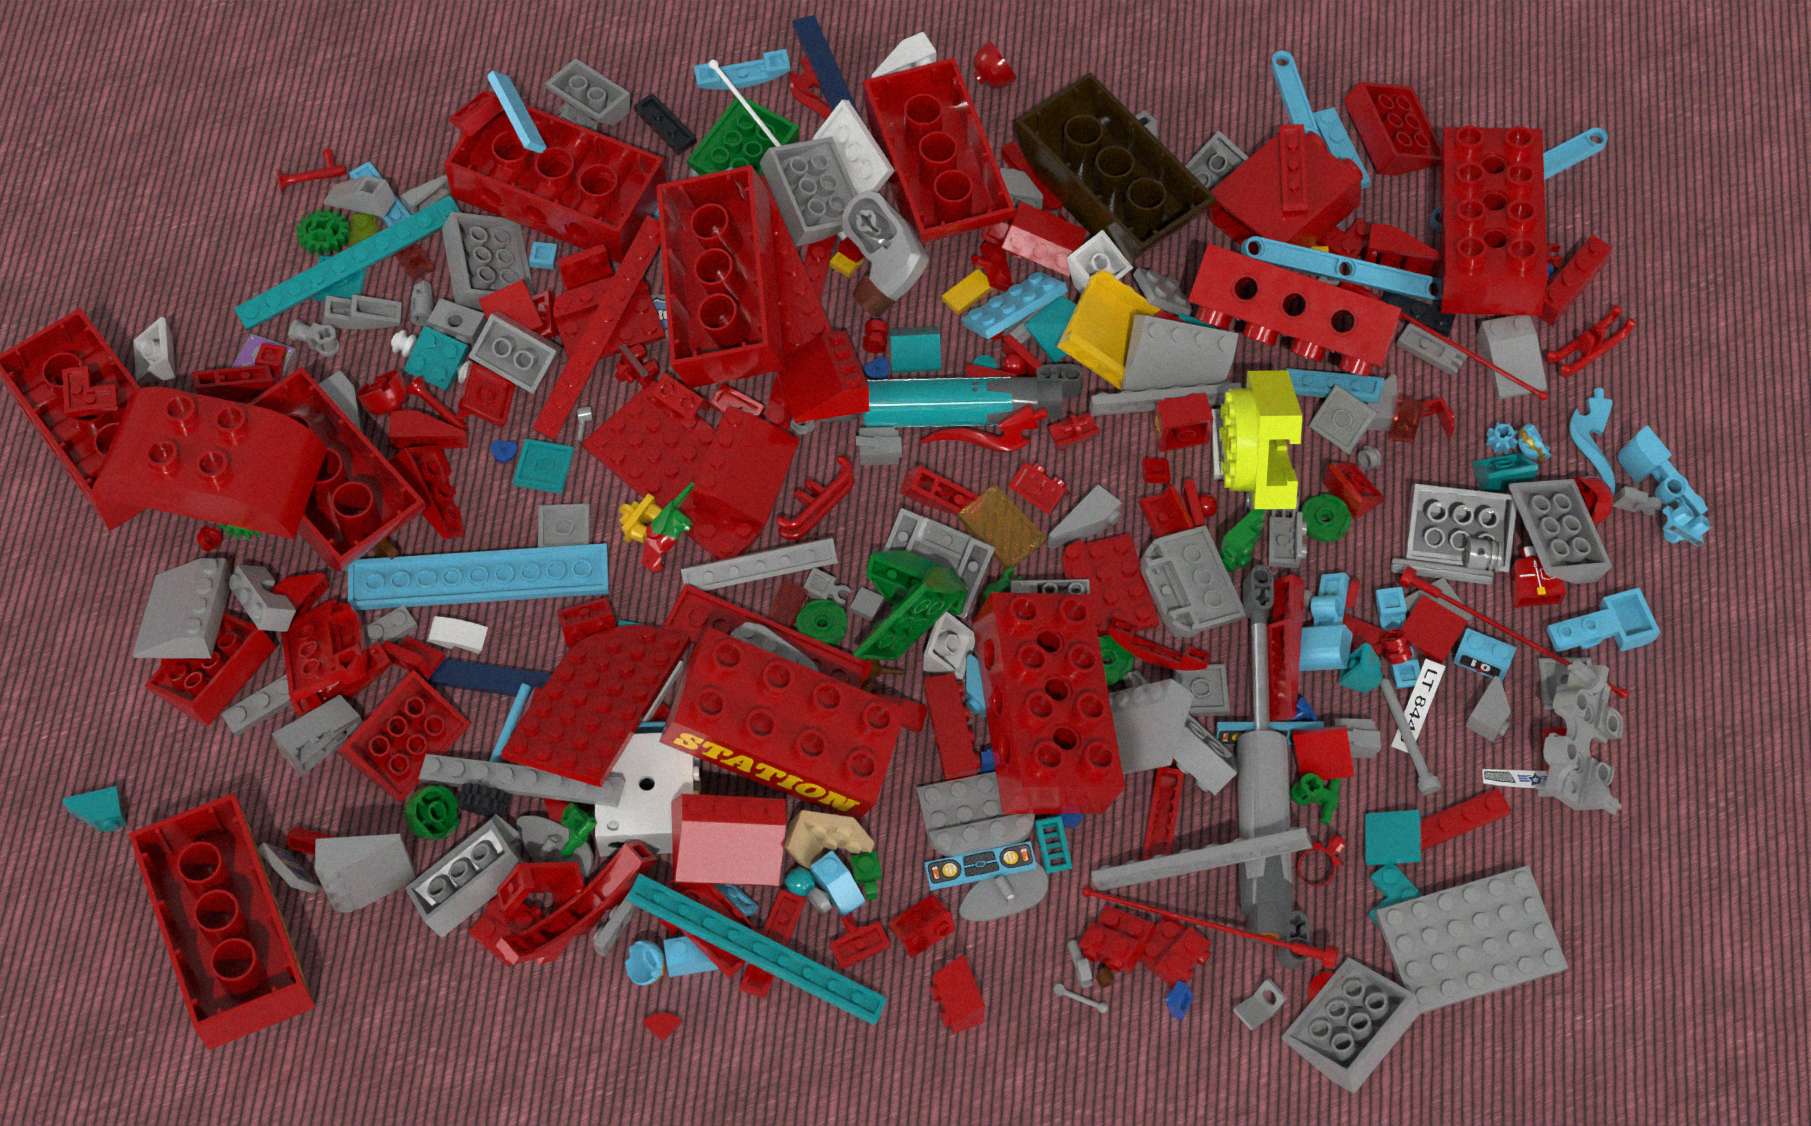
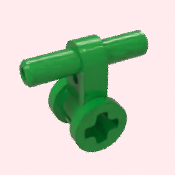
(1318, 794)
(579, 824)

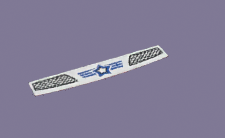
(1514, 778)

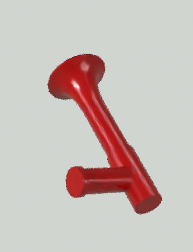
(330, 171)
(417, 388)

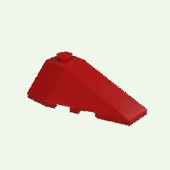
(427, 473)

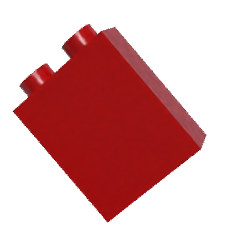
(1252, 196)

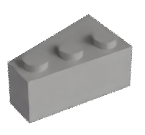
(316, 734)

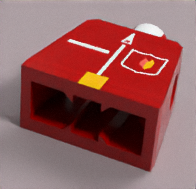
(1531, 583)

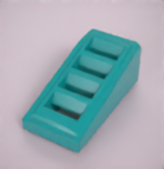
(1047, 823)

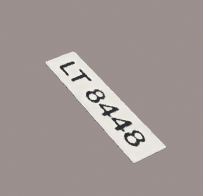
(1420, 701)

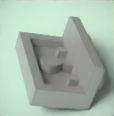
(1285, 541)

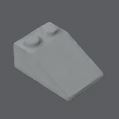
(1216, 161)
(1514, 347)

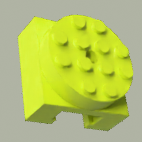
(1254, 439)

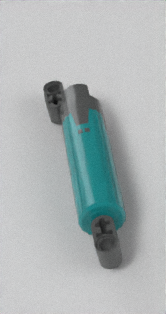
(967, 399)

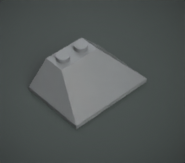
(945, 546)

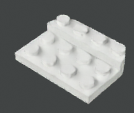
(857, 148)

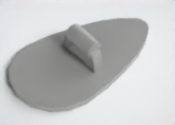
(546, 838)
(1004, 895)

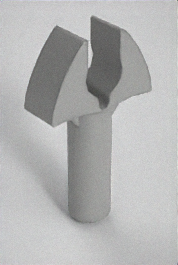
(1082, 966)

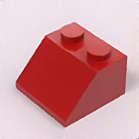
(958, 996)

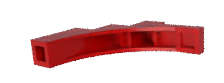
(578, 916)

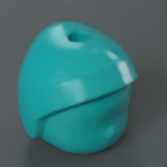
(799, 881)

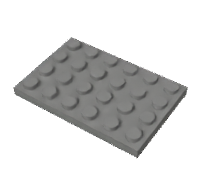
(1471, 939)

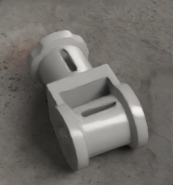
(319, 337)

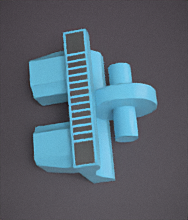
(1681, 526)

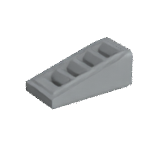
(425, 195)

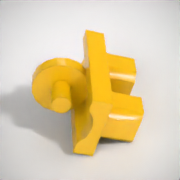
(635, 516)

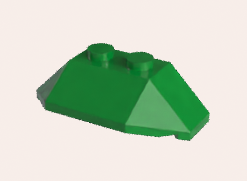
(898, 571)

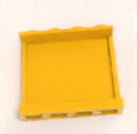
(1103, 325)

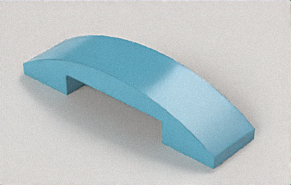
(744, 74)
(1391, 615)

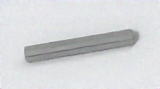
(1441, 570)

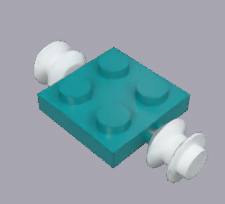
(433, 356)

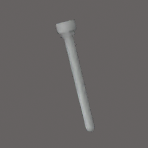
(1427, 781)

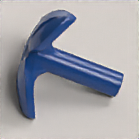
(1304, 710)

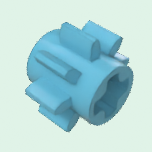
(1502, 438)

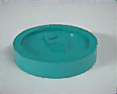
(985, 361)

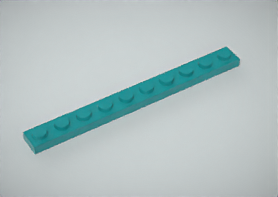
(345, 264)
(756, 949)

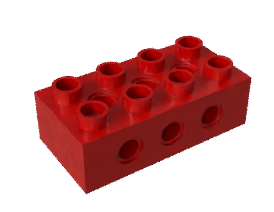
(575, 190)
(1493, 221)
(1220, 300)
(35, 382)
(1047, 704)

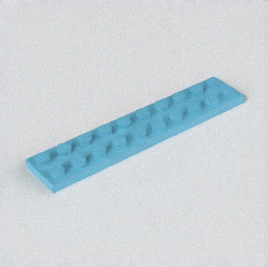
(478, 577)

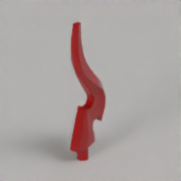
(800, 90)
(1009, 441)

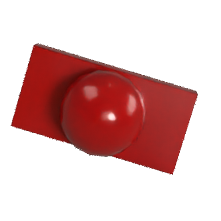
(1018, 358)
(1200, 506)

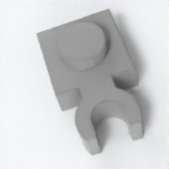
(1633, 500)
(821, 585)

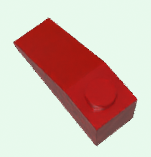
(232, 383)
(417, 429)
(936, 491)

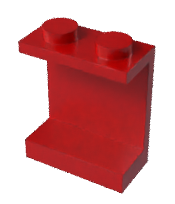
(558, 878)

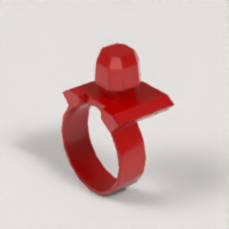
(1336, 845)

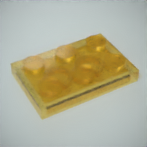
(1002, 525)

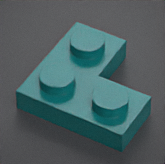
(1393, 886)

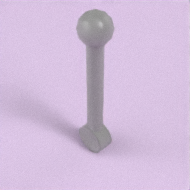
(1060, 990)

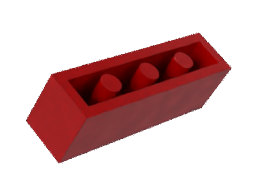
(1574, 279)
(950, 727)

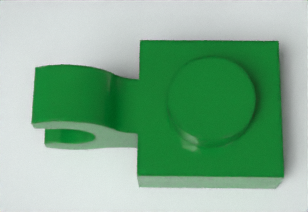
(1002, 585)
(867, 871)

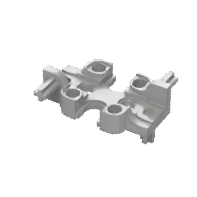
(1573, 773)

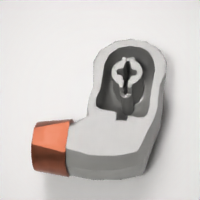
(888, 245)

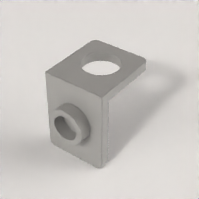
(1257, 1008)

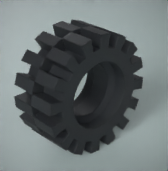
(483, 800)

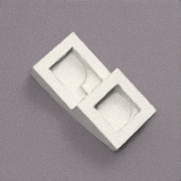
(458, 633)

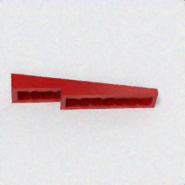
(1285, 647)
(1163, 811)

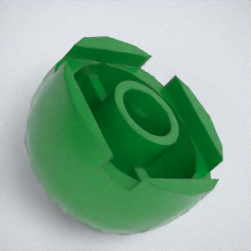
(432, 813)

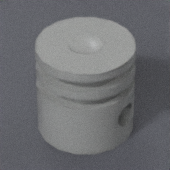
(1483, 555)

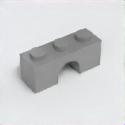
(253, 589)

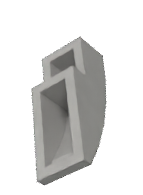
(360, 312)

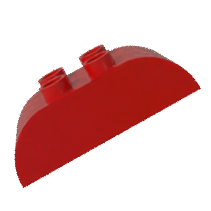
(939, 151)
(211, 461)
(357, 491)

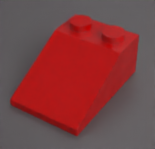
(1399, 250)

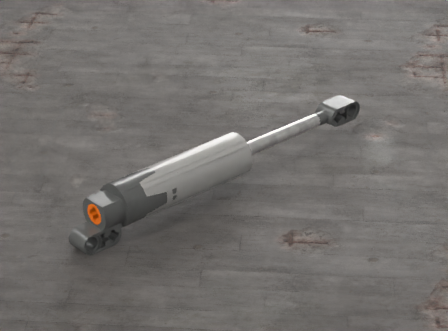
(1264, 794)

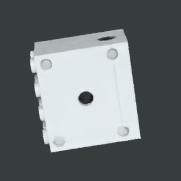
(652, 779)

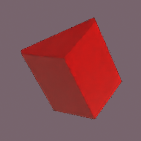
(1352, 487)

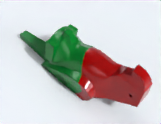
(665, 532)

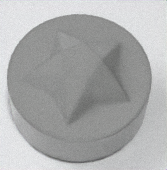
(819, 900)

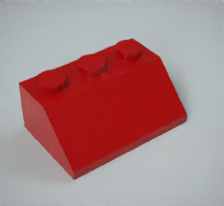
(1043, 237)

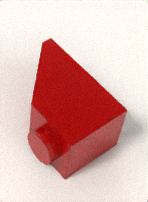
(302, 590)

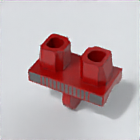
(632, 366)
(1073, 431)

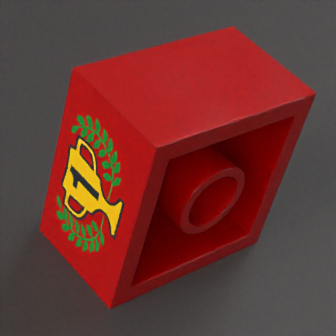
(1182, 422)

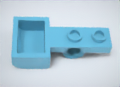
(1649, 456)
(1621, 617)
(1328, 641)

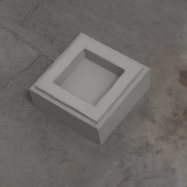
(867, 604)

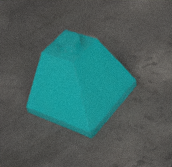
(1050, 325)

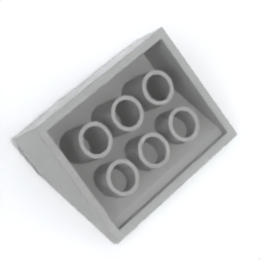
(809, 188)
(483, 256)
(1176, 354)
(1446, 518)
(1561, 530)
(185, 611)
(1149, 723)
(362, 869)
(1353, 1024)

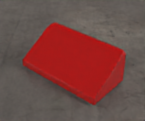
(477, 112)

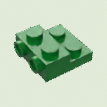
(1241, 541)

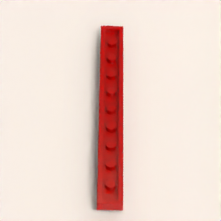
(817, 266)
(599, 330)

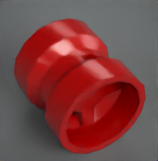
(875, 338)
(1395, 644)

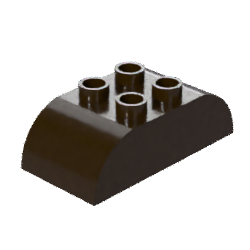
(1109, 168)

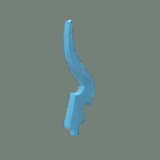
(1595, 422)

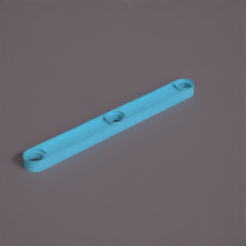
(1293, 94)
(1560, 158)
(1328, 264)

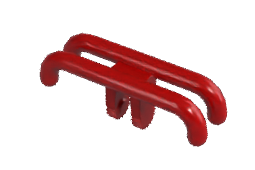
(1591, 343)
(818, 507)

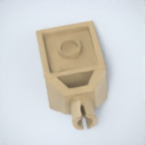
(816, 830)

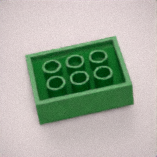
(739, 140)
(912, 616)

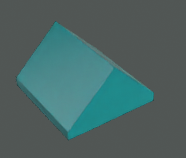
(915, 349)
(1499, 472)

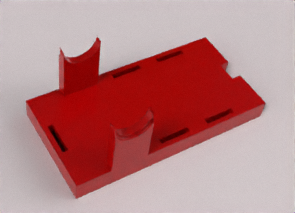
(711, 897)

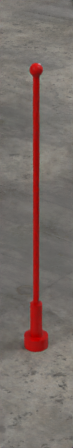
(1543, 395)
(1408, 578)
(1328, 956)

